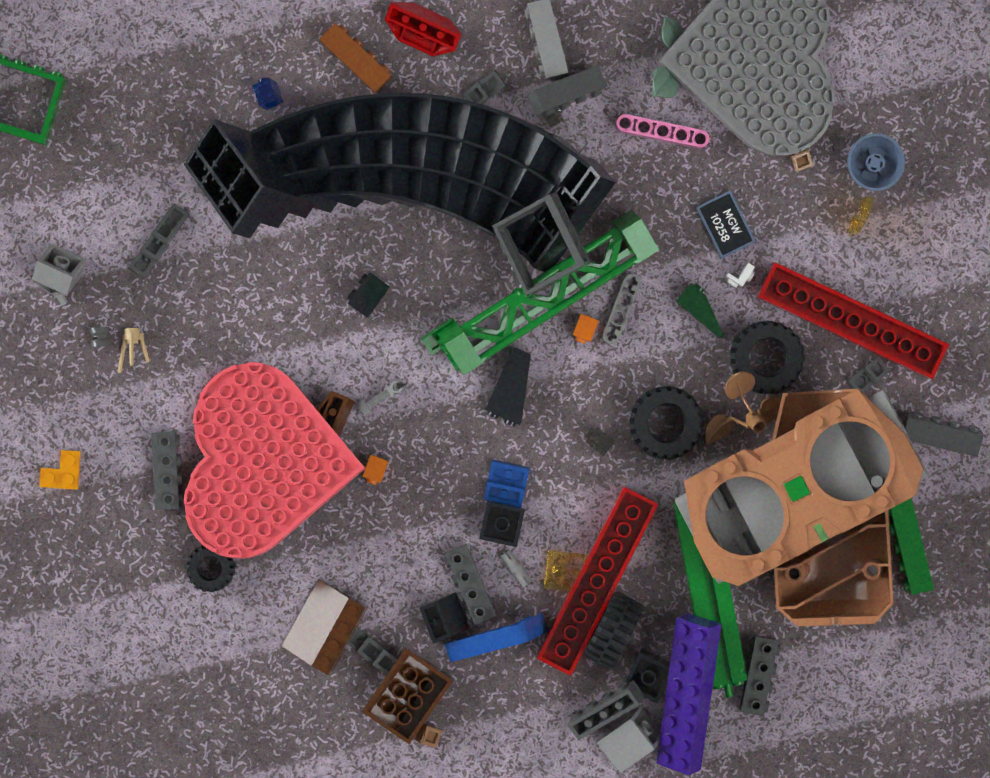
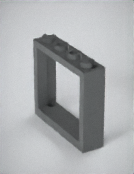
(568, 233)

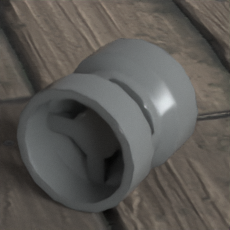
(100, 336)

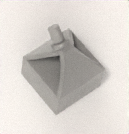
(58, 272)

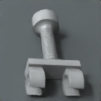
(392, 390)

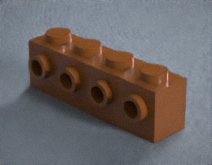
(355, 58)

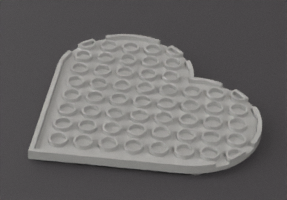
(759, 70)

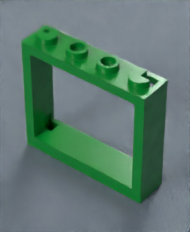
(54, 103)

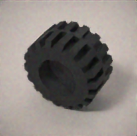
(202, 582)

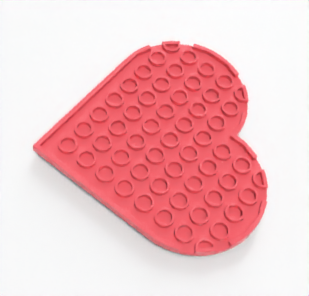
(264, 461)

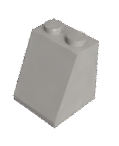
(630, 739)

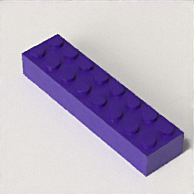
(688, 693)

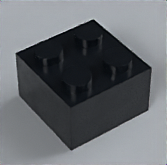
(502, 523)
(650, 675)

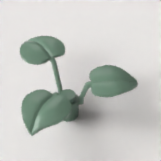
(664, 82)

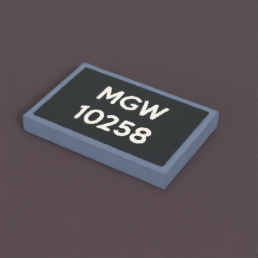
(725, 224)

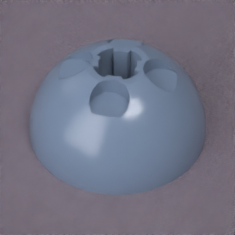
(885, 156)

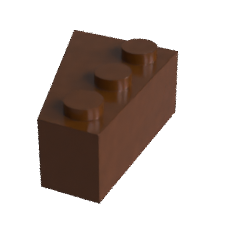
(335, 410)

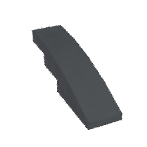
(158, 241)
(372, 651)

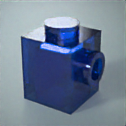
(267, 93)

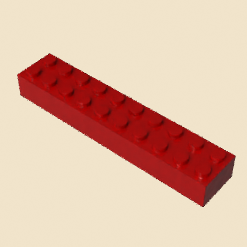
(852, 321)
(597, 580)

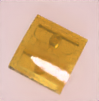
(858, 221)
(556, 569)

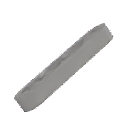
(624, 310)

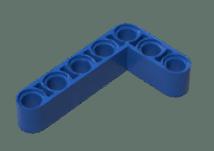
(497, 638)

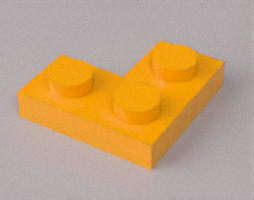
(67, 476)

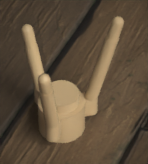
(131, 337)

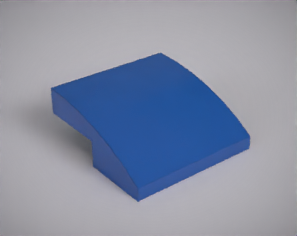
(503, 491)

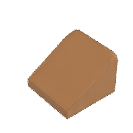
(801, 160)
(428, 735)

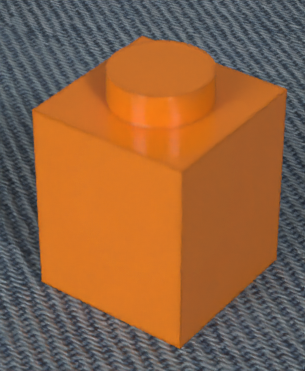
(584, 328)
(375, 469)

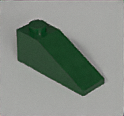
(697, 305)

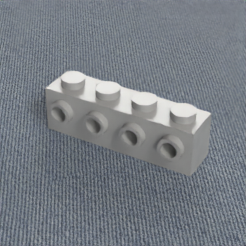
(547, 39)

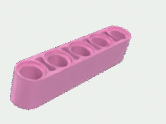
(671, 131)

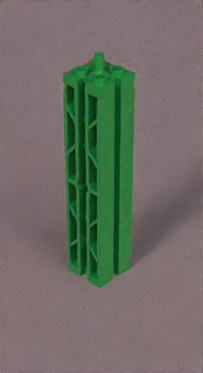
(713, 603)

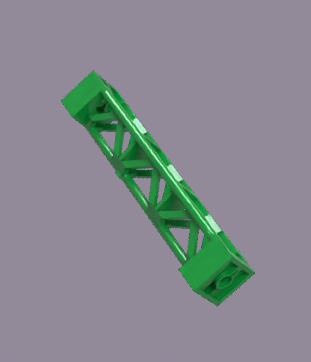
(454, 338)

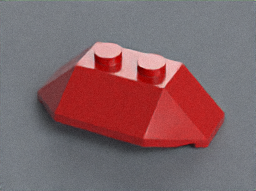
(422, 28)

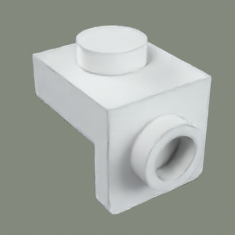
(746, 275)

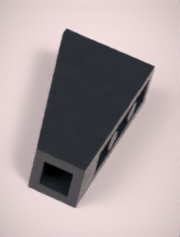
(510, 389)

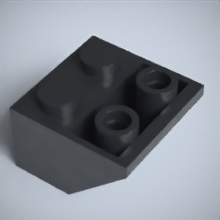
(368, 294)
(444, 617)

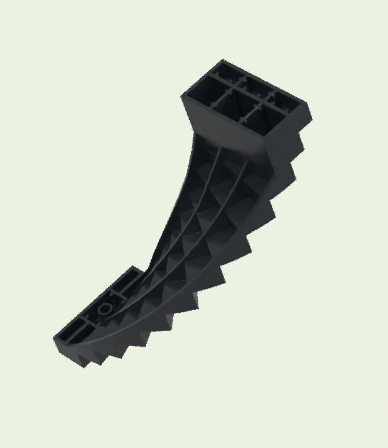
(406, 152)

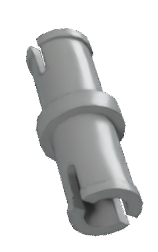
(516, 568)

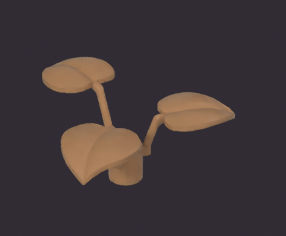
(737, 386)

